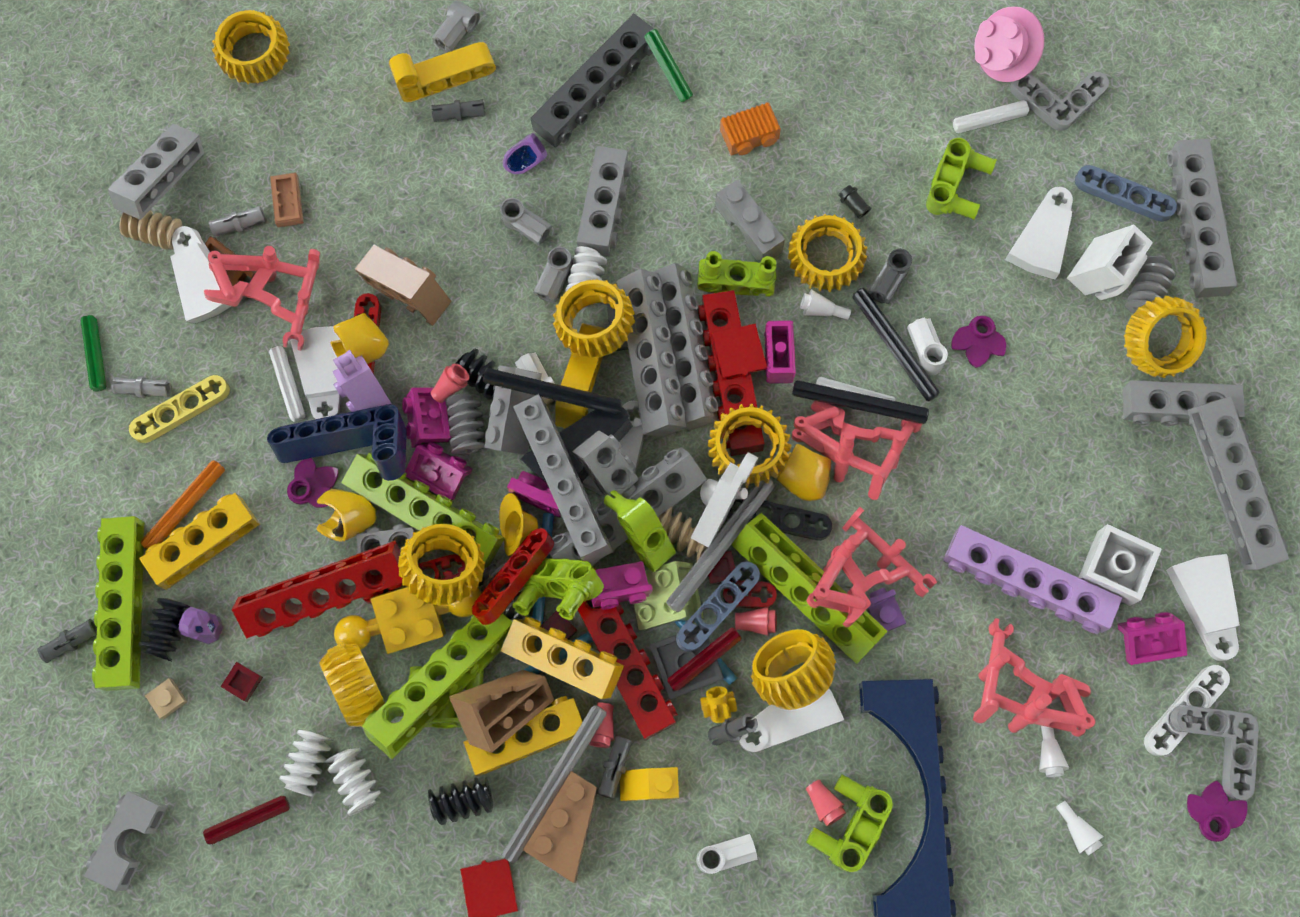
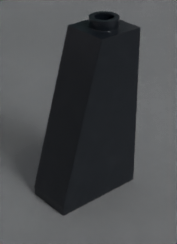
(580, 431)

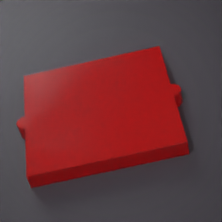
(739, 351)
(489, 889)

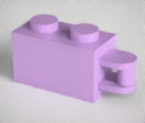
(358, 383)

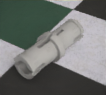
(237, 221)
(141, 386)

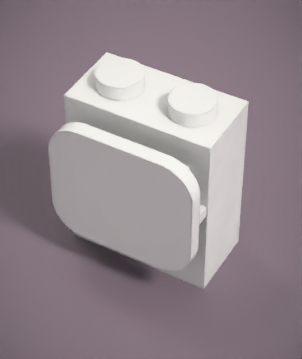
(1111, 262)

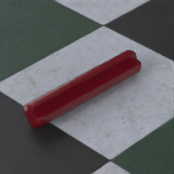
(704, 659)
(246, 820)

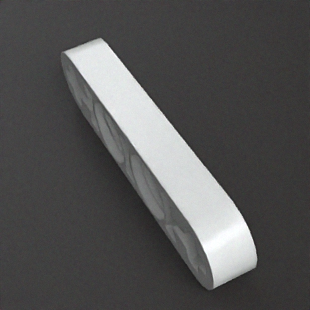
(1202, 678)

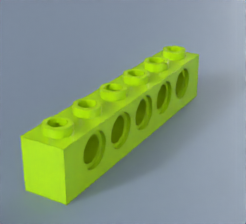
(361, 480)
(797, 578)
(129, 614)
(394, 737)

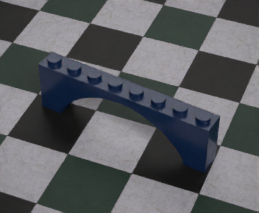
(909, 712)

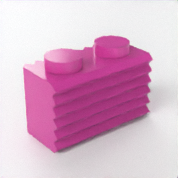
(779, 352)

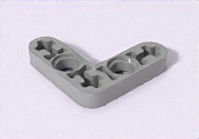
(1058, 106)
(1228, 729)

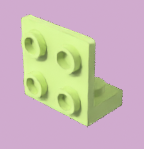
(664, 581)

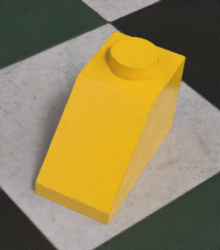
(649, 784)

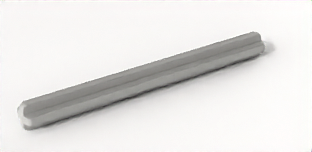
(719, 546)
(554, 783)

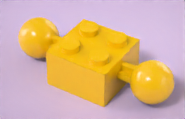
(401, 620)

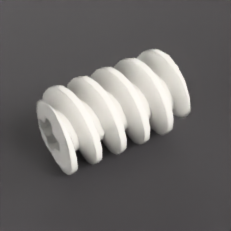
(586, 266)
(305, 762)
(353, 780)

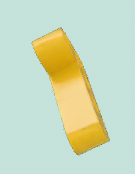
(440, 72)
(581, 375)

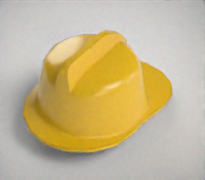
(514, 523)

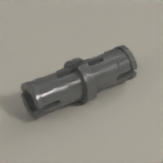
(458, 110)
(52, 649)
(732, 729)
(609, 786)

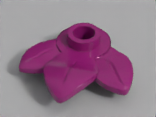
(977, 344)
(314, 479)
(1214, 806)

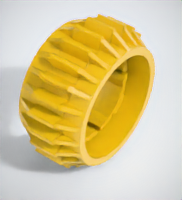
(243, 24)
(830, 226)
(589, 293)
(1187, 350)
(758, 418)
(446, 538)
(351, 683)
(803, 684)

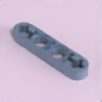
(1126, 189)
(718, 606)

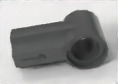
(891, 276)

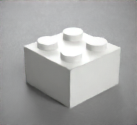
(1120, 564)

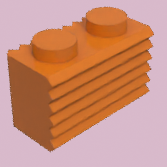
(750, 129)

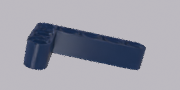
(375, 427)

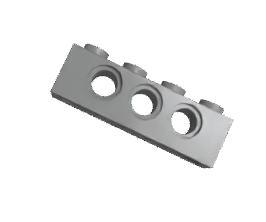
(605, 163)
(156, 171)
(1167, 394)

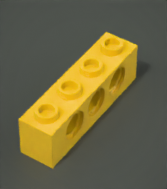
(192, 556)
(520, 645)
(514, 750)

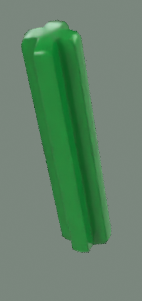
(668, 65)
(93, 353)

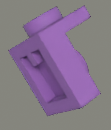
(885, 609)

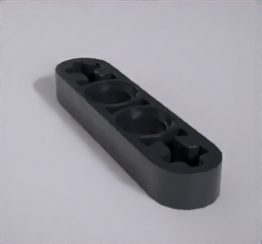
(780, 511)

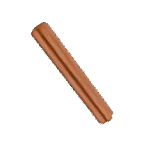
(183, 504)

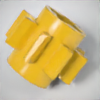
(718, 704)

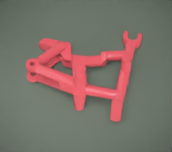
(266, 271)
(842, 452)
(855, 600)
(1043, 692)

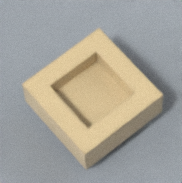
(166, 698)

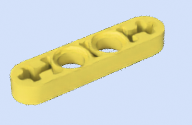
(178, 405)

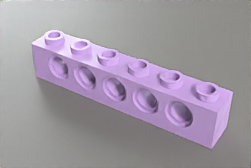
(1102, 603)

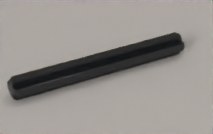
(895, 344)
(552, 391)
(860, 402)

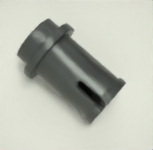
(854, 201)

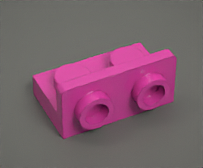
(425, 417)
(437, 469)
(534, 492)
(622, 584)
(1153, 638)

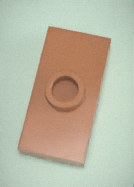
(286, 199)

